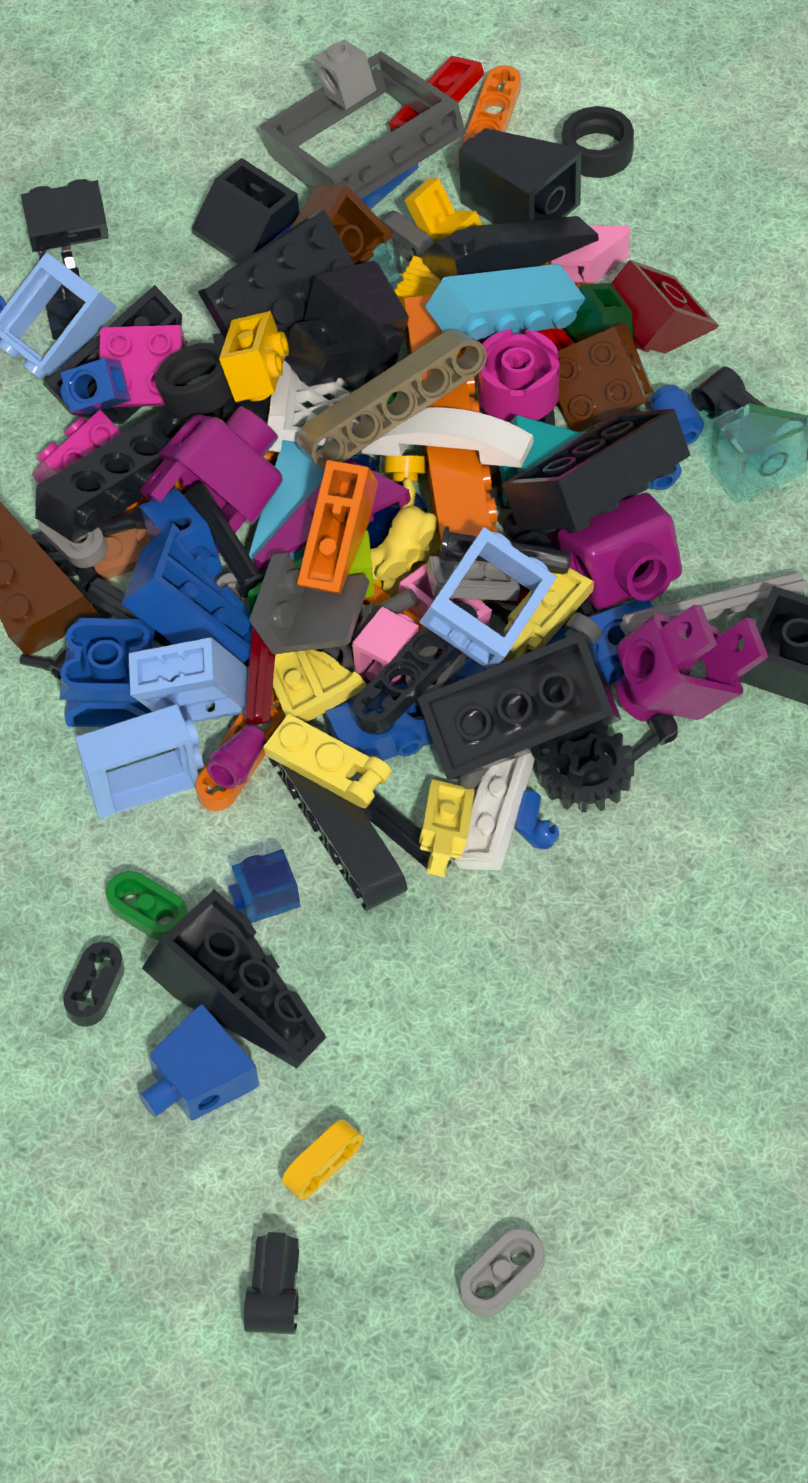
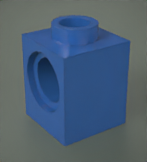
(110, 386)

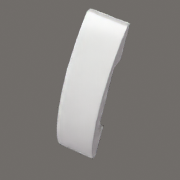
(496, 439)

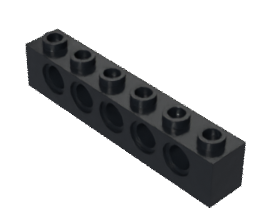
(107, 478)

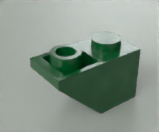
(599, 312)

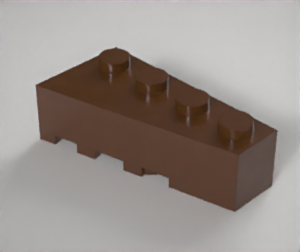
(351, 217)
(35, 594)

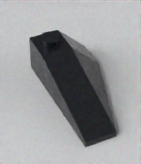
(507, 246)

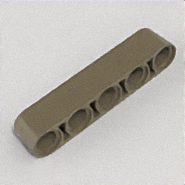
(411, 397)

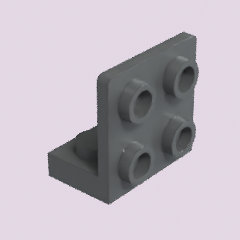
(301, 617)

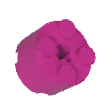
(519, 376)

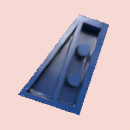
(183, 600)

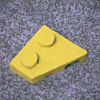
(312, 683)

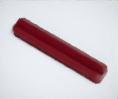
(259, 681)

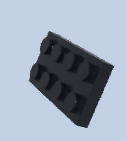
(278, 275)

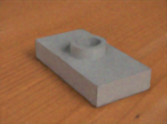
(480, 582)

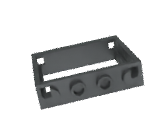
(383, 160)

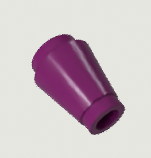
(235, 758)

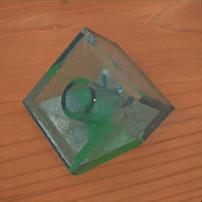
(757, 449)

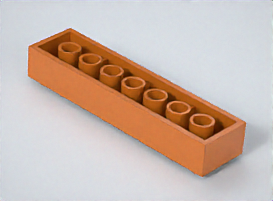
(453, 474)

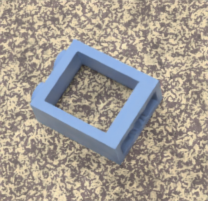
(31, 300)
(466, 631)
(205, 675)
(134, 741)

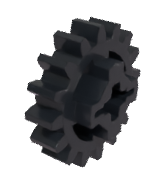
(596, 778)

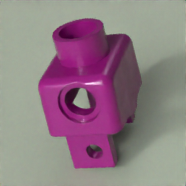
(223, 458)
(625, 551)
(660, 659)

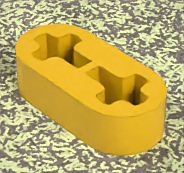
(322, 1159)

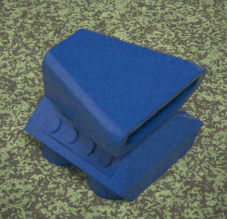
(97, 671)

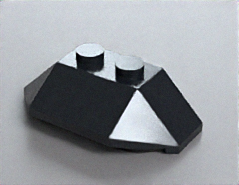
(149, 310)

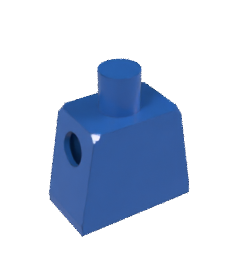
(195, 530)
(198, 1068)

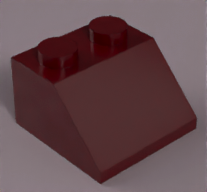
(661, 308)

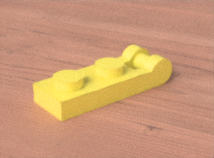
(326, 761)

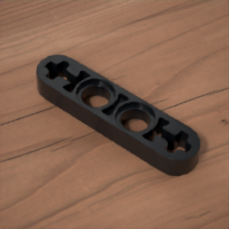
(404, 663)

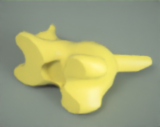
(409, 540)

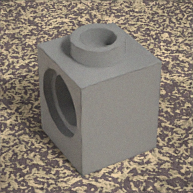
(345, 74)

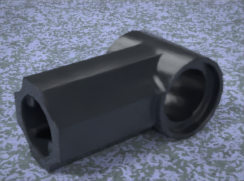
(722, 393)
(273, 1293)

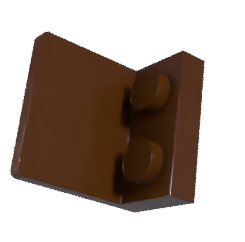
(601, 378)

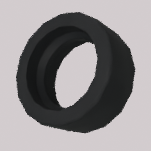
(602, 121)
(185, 366)

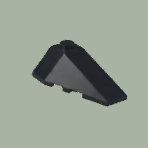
(219, 964)

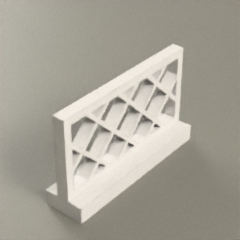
(287, 409)

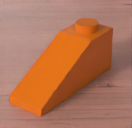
(337, 526)

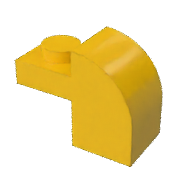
(435, 213)

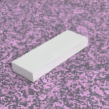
(495, 814)

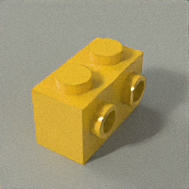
(253, 356)

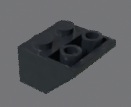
(244, 211)
(64, 215)

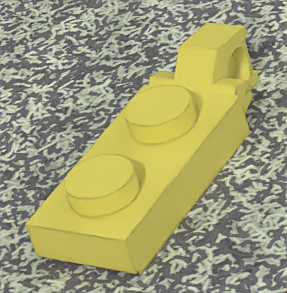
(554, 610)
(445, 824)

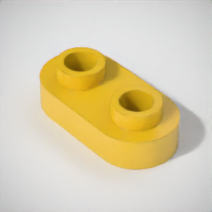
(403, 467)

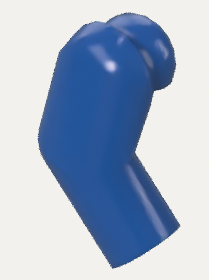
(532, 828)

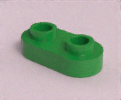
(149, 908)

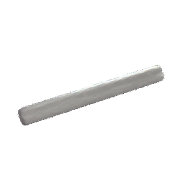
(721, 602)

